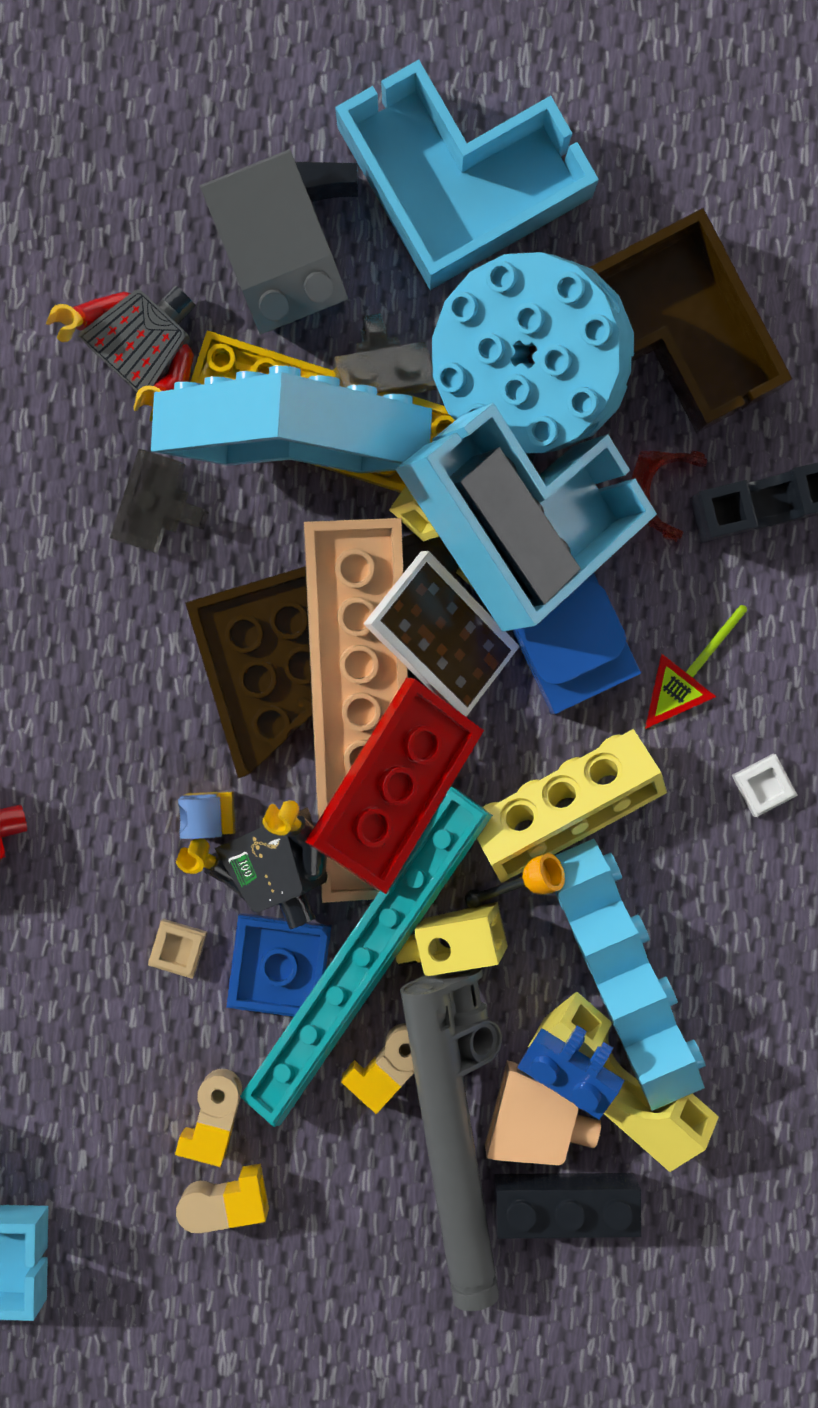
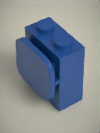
(577, 648)

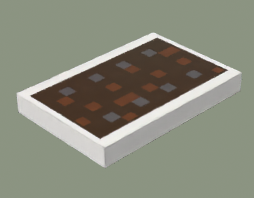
(441, 633)

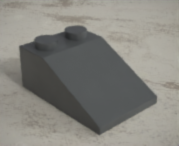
(274, 241)

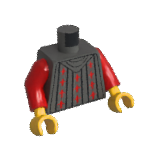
(134, 338)

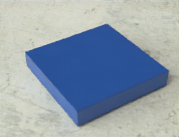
(276, 965)

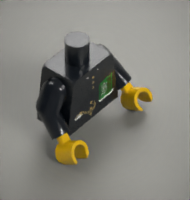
(266, 864)

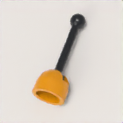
(541, 876)

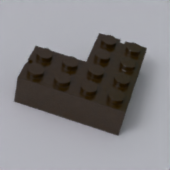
(696, 319)

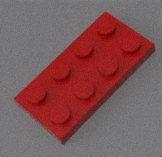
(395, 785)

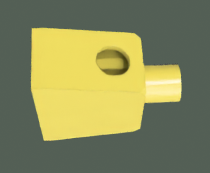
(474, 940)

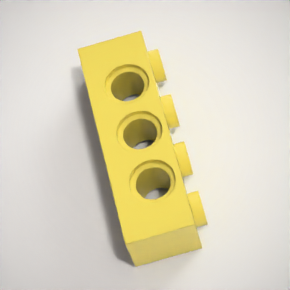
(593, 808)

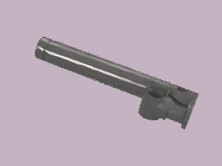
(448, 1040)

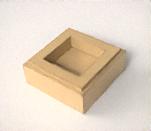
(177, 948)

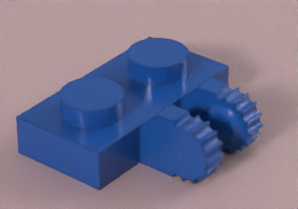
(571, 1072)

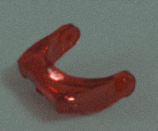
(644, 470)

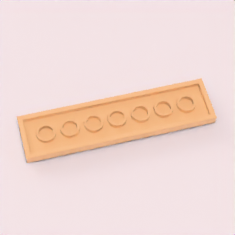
(352, 671)

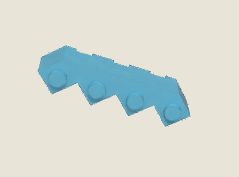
(626, 982)

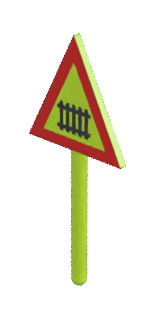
(678, 690)

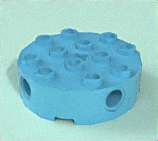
(579, 341)

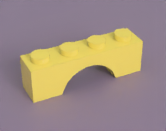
(667, 1133)

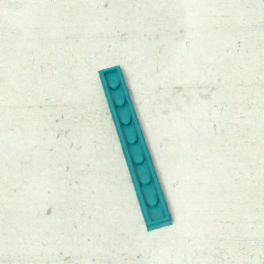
(364, 958)

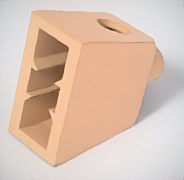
(535, 1122)

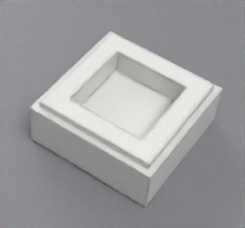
(764, 785)

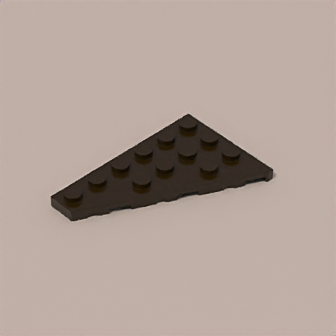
(260, 655)

